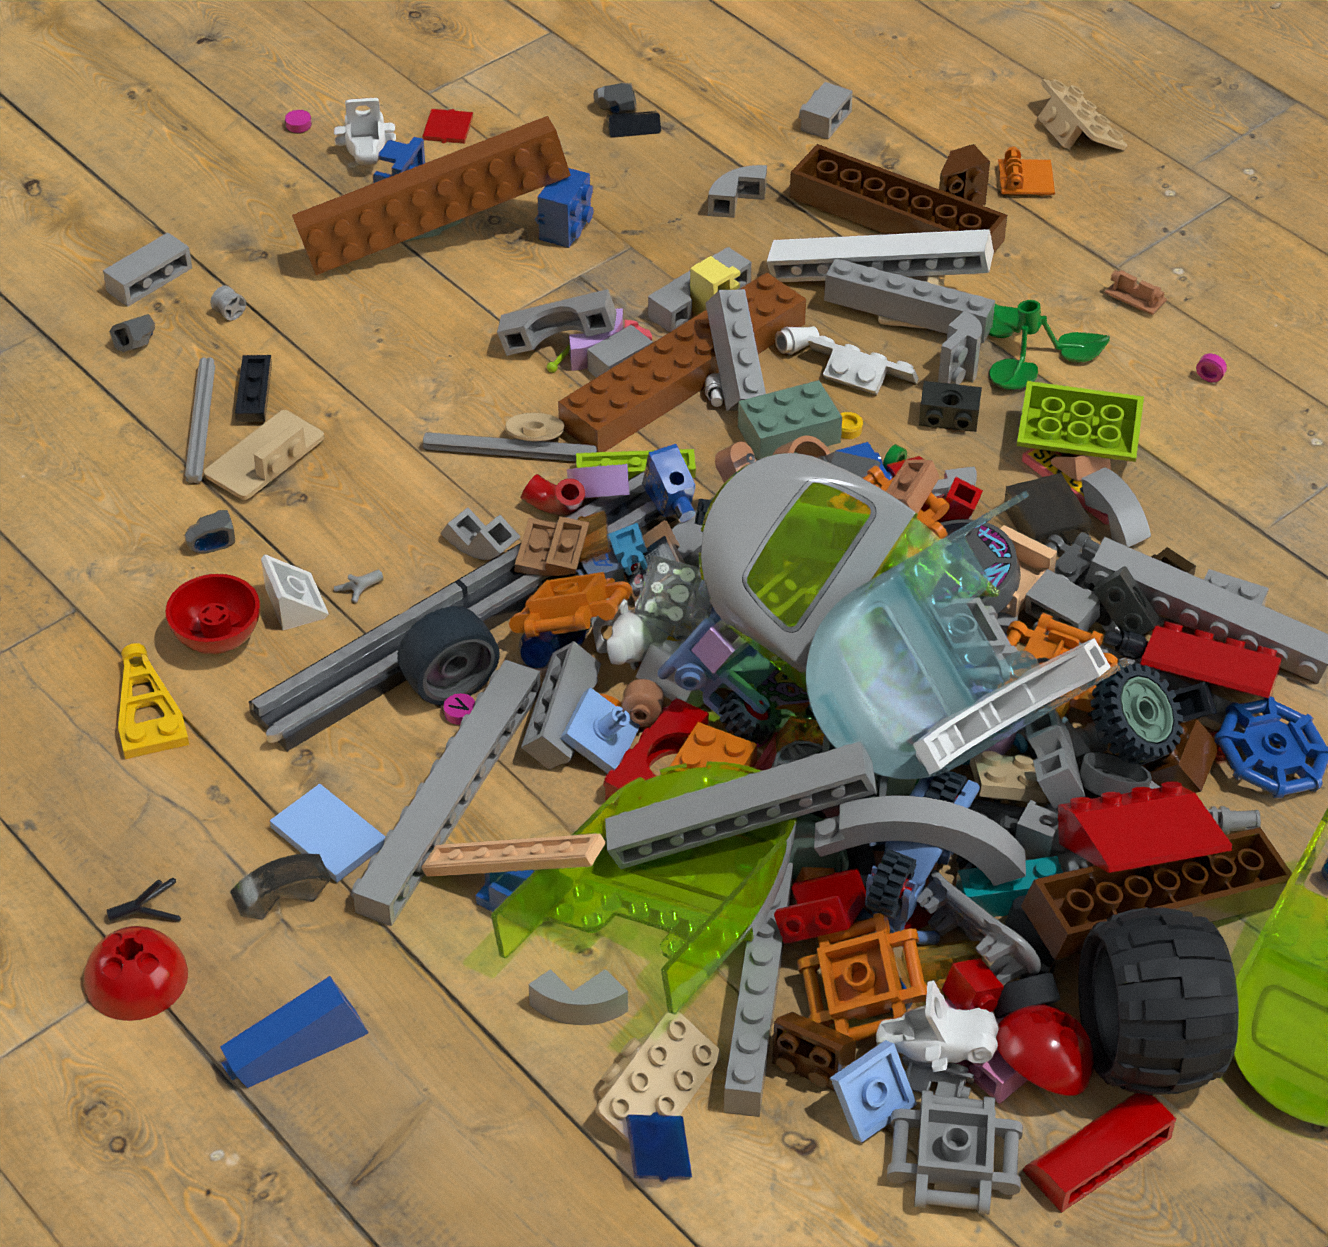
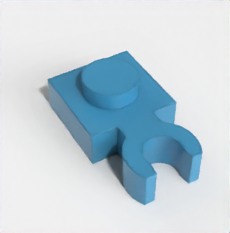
(629, 547)

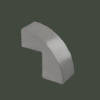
(739, 183)
(1112, 496)
(476, 539)
(590, 1004)

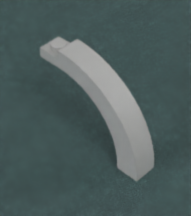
(925, 822)

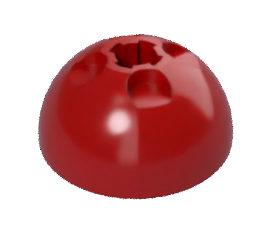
(213, 613)
(135, 974)
(1047, 1048)

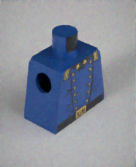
(669, 483)

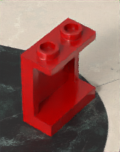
(823, 906)

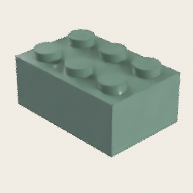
(787, 415)

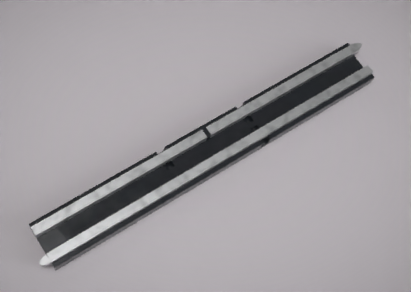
(370, 663)

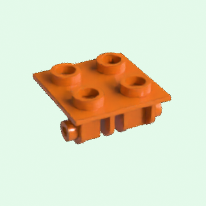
(1025, 175)

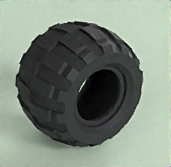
(1158, 1000)

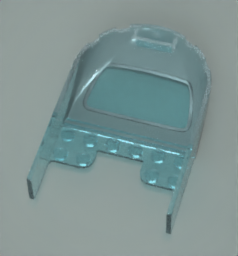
(913, 654)

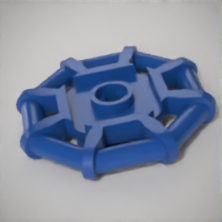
(1266, 758)

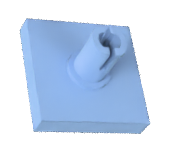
(600, 730)
(872, 1090)

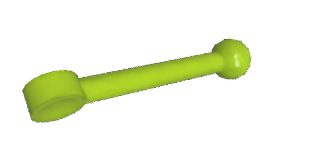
(553, 366)

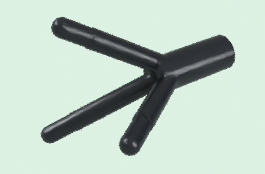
(135, 906)

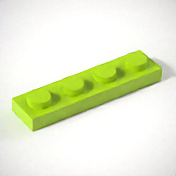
(635, 460)

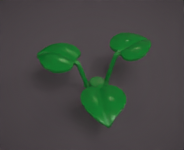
(1027, 317)

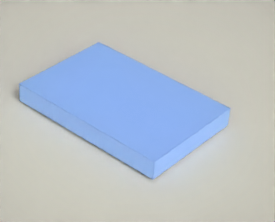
(329, 828)

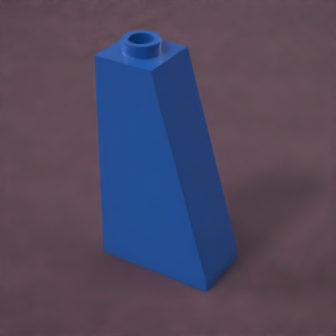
(293, 1034)

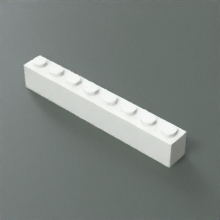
(895, 253)

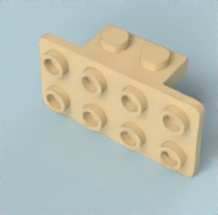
(1071, 113)
(264, 454)
(656, 1073)

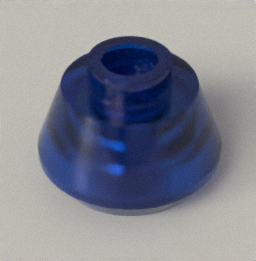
(538, 650)

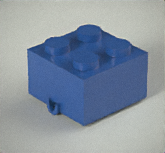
(565, 208)

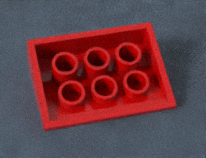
(1212, 660)
(1140, 827)

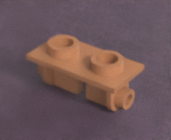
(1142, 296)

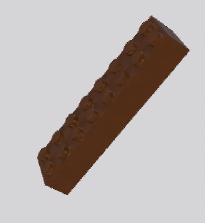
(886, 199)
(1208, 886)

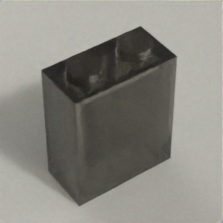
(1048, 510)

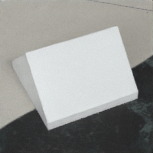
(292, 593)

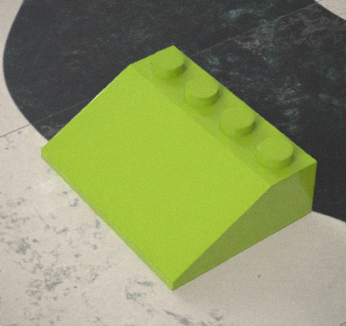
(1080, 421)

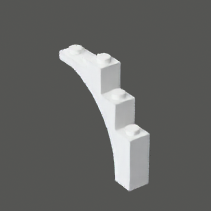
(1009, 703)

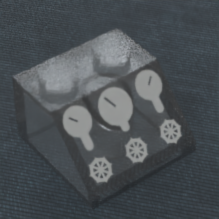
(673, 597)

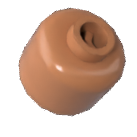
(643, 701)

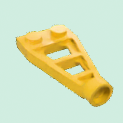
(154, 734)

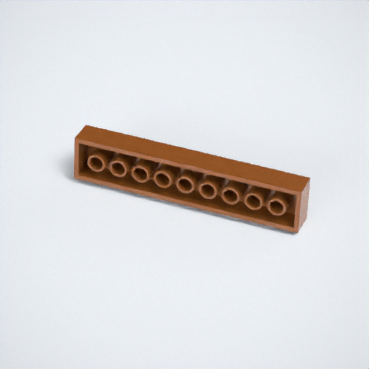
(432, 195)
(670, 370)

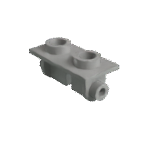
(950, 1081)

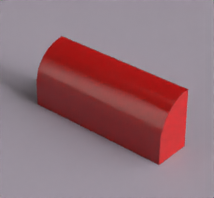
(1101, 1150)

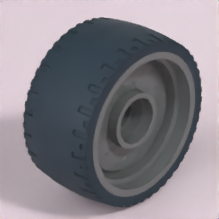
(448, 654)

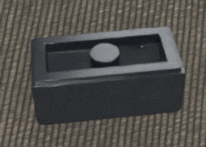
(633, 123)

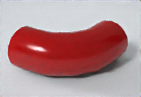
(552, 498)

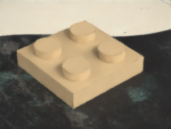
(1006, 777)

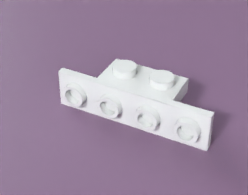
(857, 369)

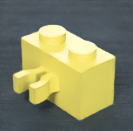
(707, 279)

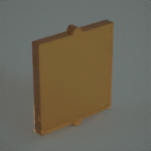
(597, 536)

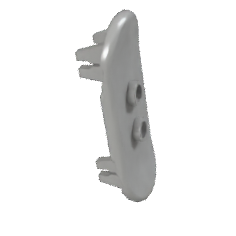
(999, 942)

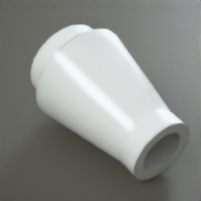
(794, 338)

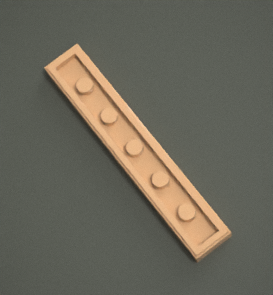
(513, 855)

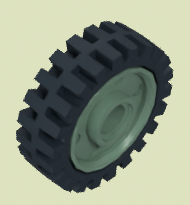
(1137, 714)

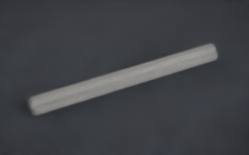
(200, 420)
(504, 446)

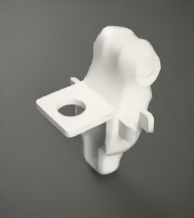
(364, 131)
(629, 637)
(942, 1033)

